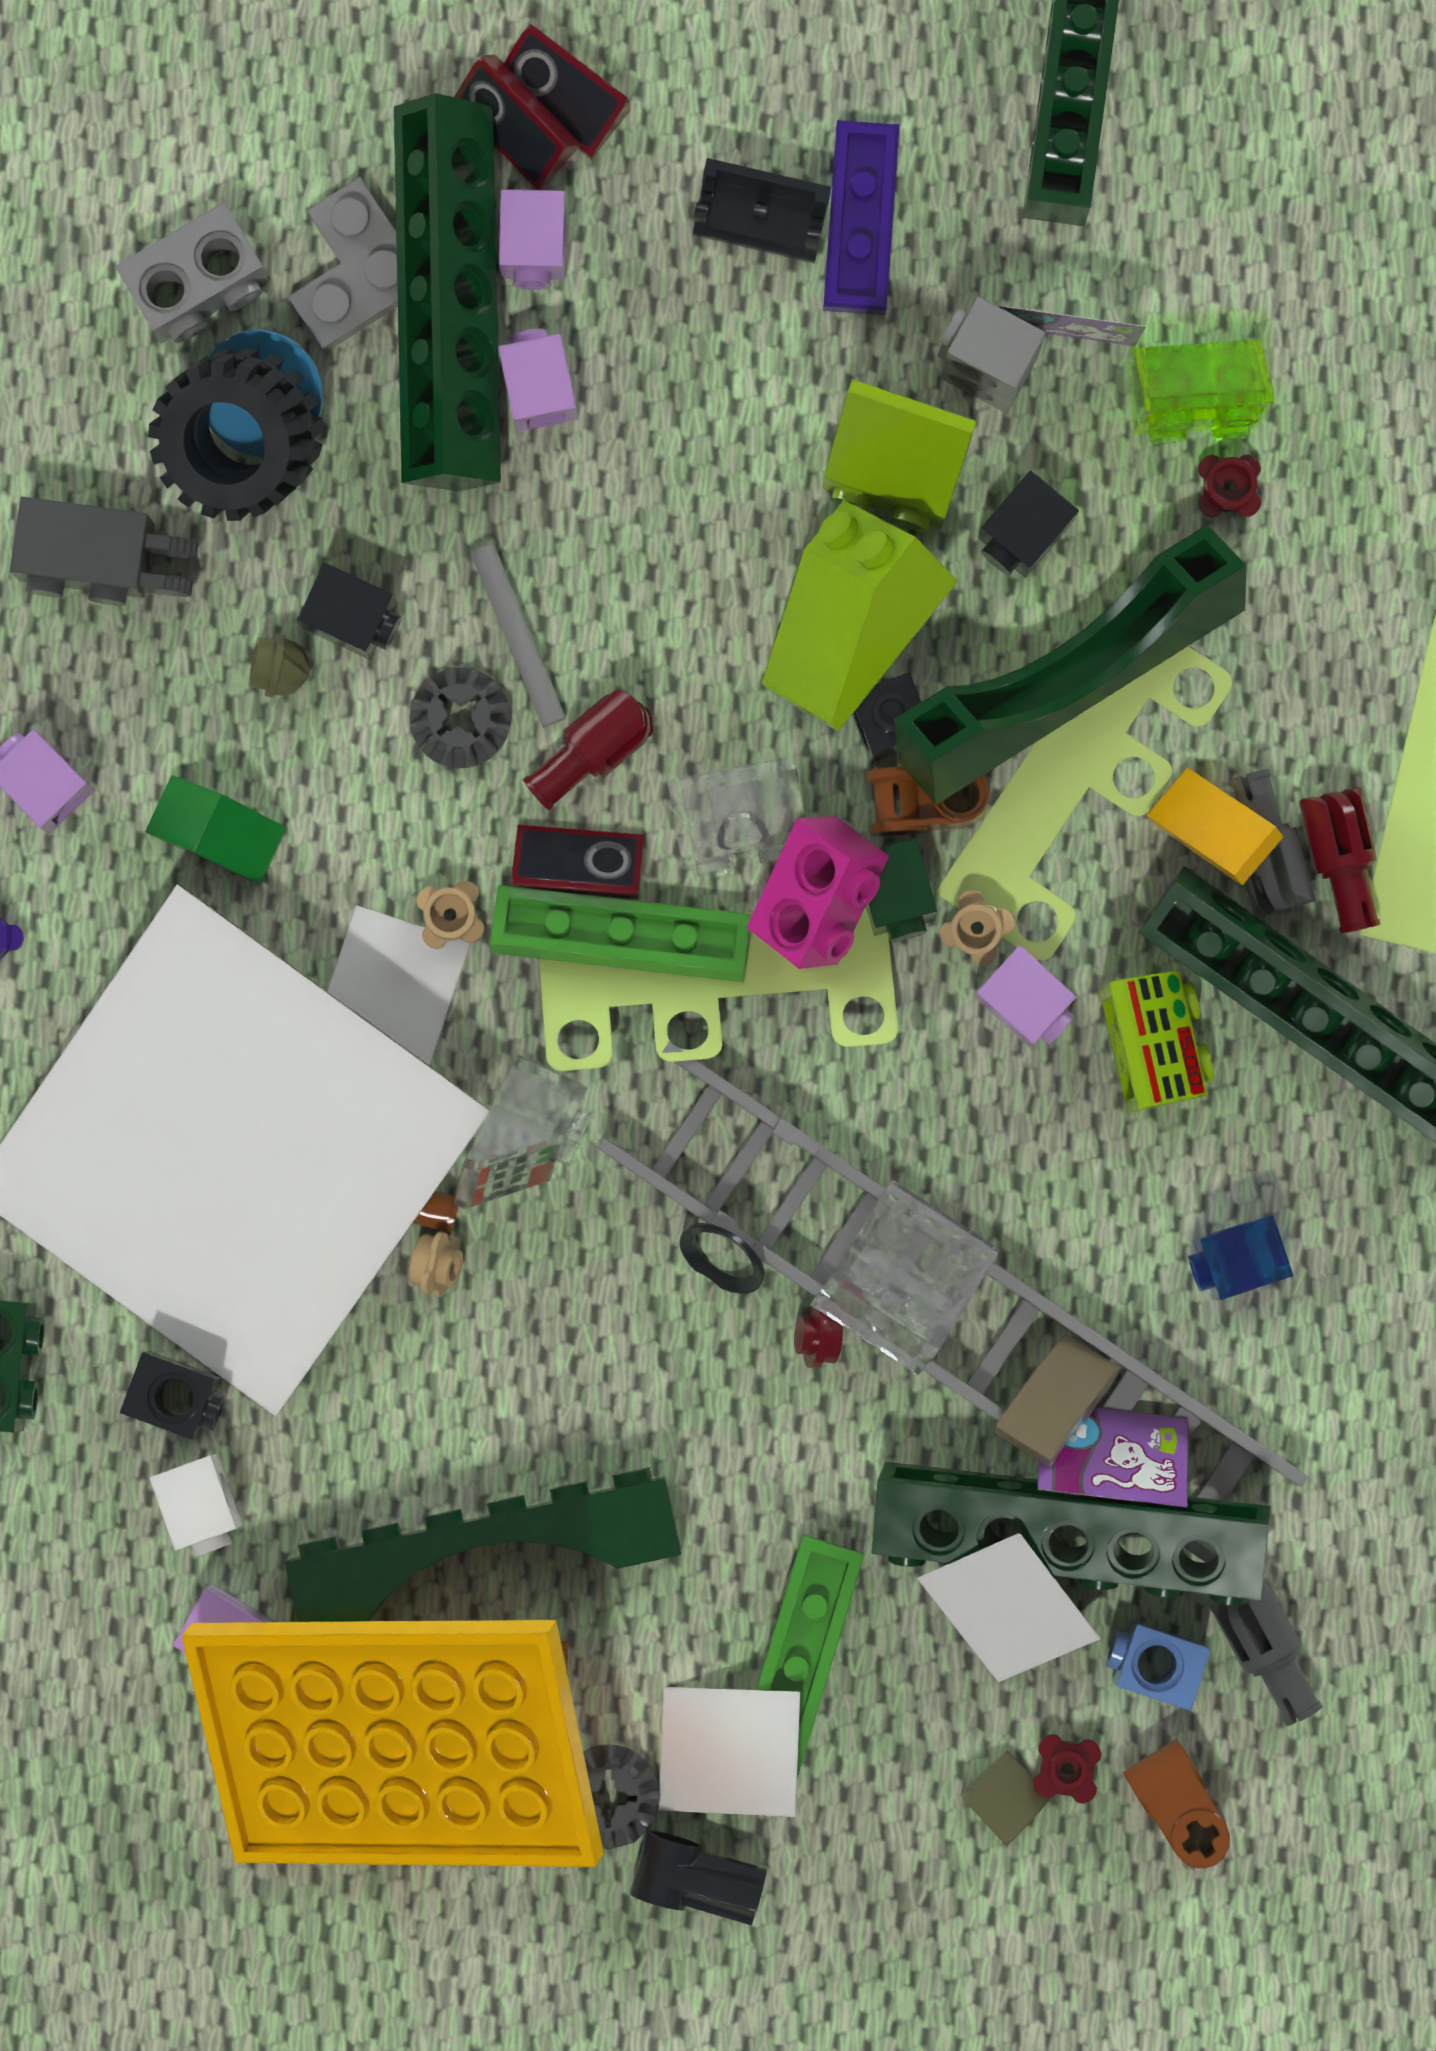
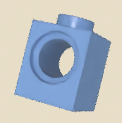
(1178, 1684)

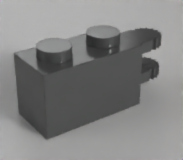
(93, 551)

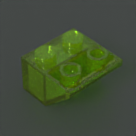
(1198, 389)

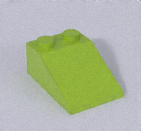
(897, 456)
(851, 612)

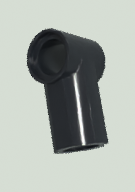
(681, 1875)

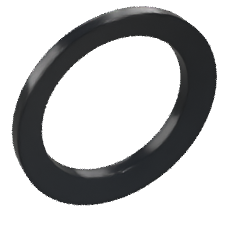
(702, 1266)

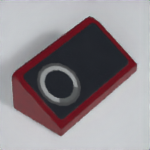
(568, 89)
(521, 123)
(578, 861)

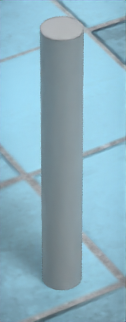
(518, 635)

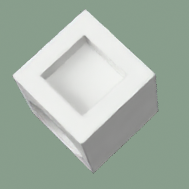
(197, 1505)

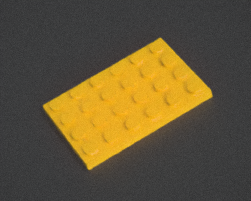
(395, 1742)

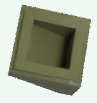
(1004, 1798)

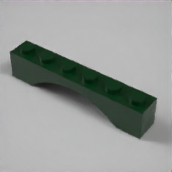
(983, 724)
(616, 1525)

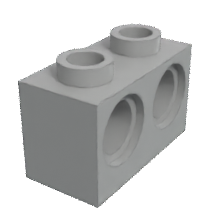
(184, 260)
(989, 353)

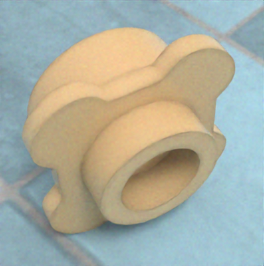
(464, 926)
(960, 934)
(436, 1263)

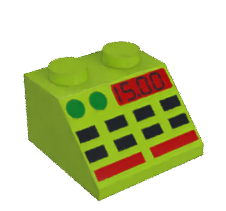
(1155, 1040)

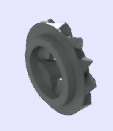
(457, 747)
(631, 1775)

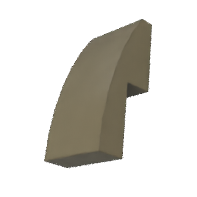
(1056, 1399)

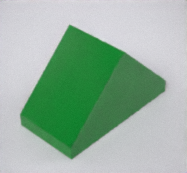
(216, 829)

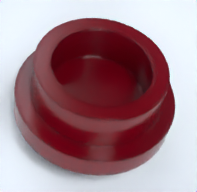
(818, 1338)

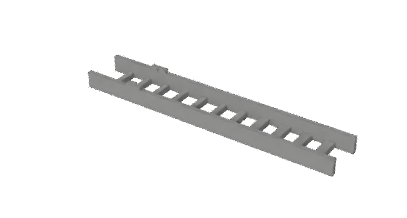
(1123, 1396)

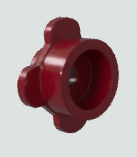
(1242, 472)
(1078, 1783)

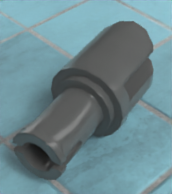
(1284, 871)
(1268, 1647)

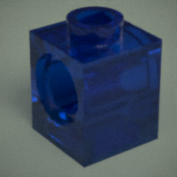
(1240, 1258)

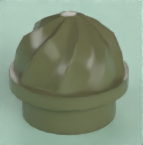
(278, 666)

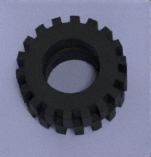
(198, 463)

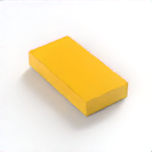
(1215, 826)

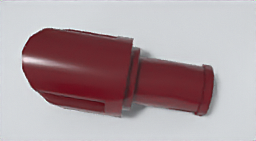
(593, 745)
(1343, 852)

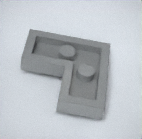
(366, 278)

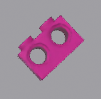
(818, 892)

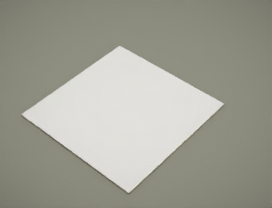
(230, 1150)

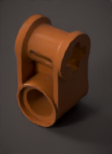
(917, 809)
(1174, 1798)

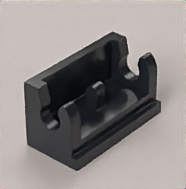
(761, 210)

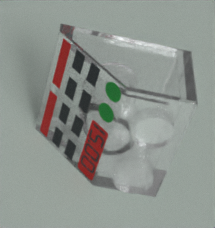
(525, 1134)

